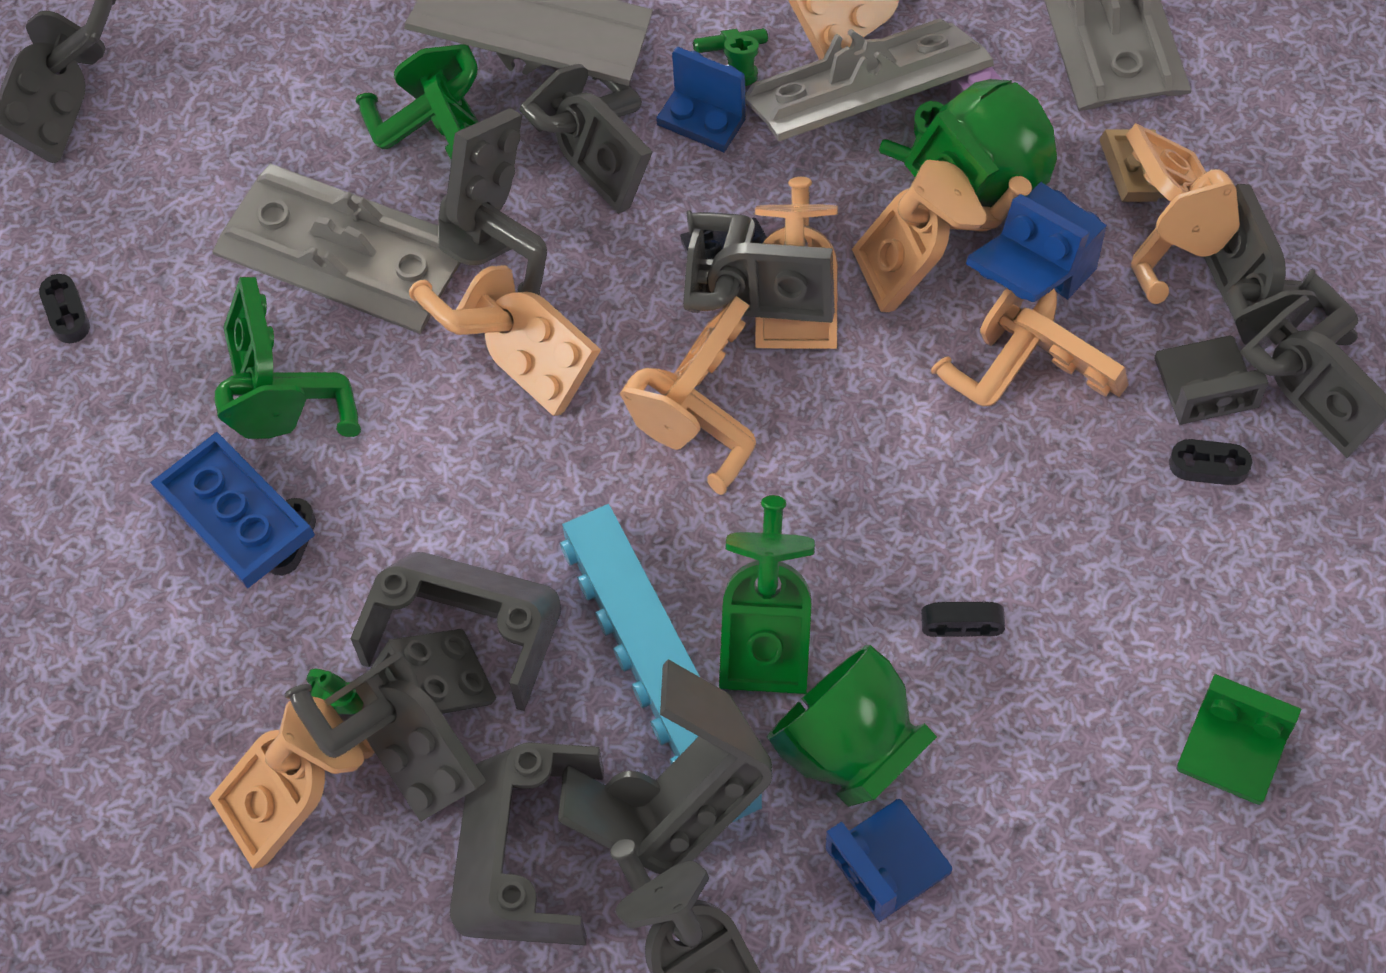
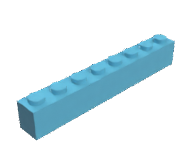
(632, 615)

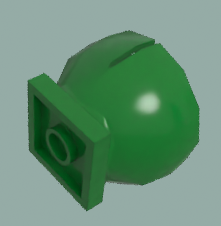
(991, 135)
(853, 729)

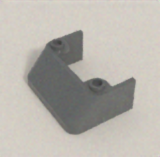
(523, 608)
(692, 798)
(505, 904)

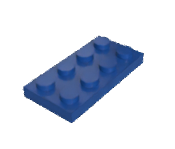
(232, 509)

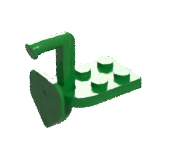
(438, 83)
(270, 400)
(764, 627)

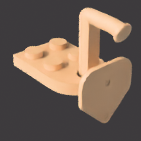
(827, 18)
(1200, 210)
(917, 226)
(796, 232)
(1028, 331)
(521, 334)
(682, 411)
(279, 784)

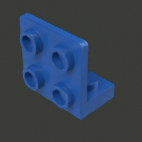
(705, 100)
(1032, 251)
(887, 858)

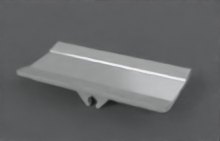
(555, 33)
(1116, 50)
(865, 76)
(337, 246)

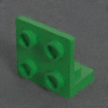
(1237, 739)

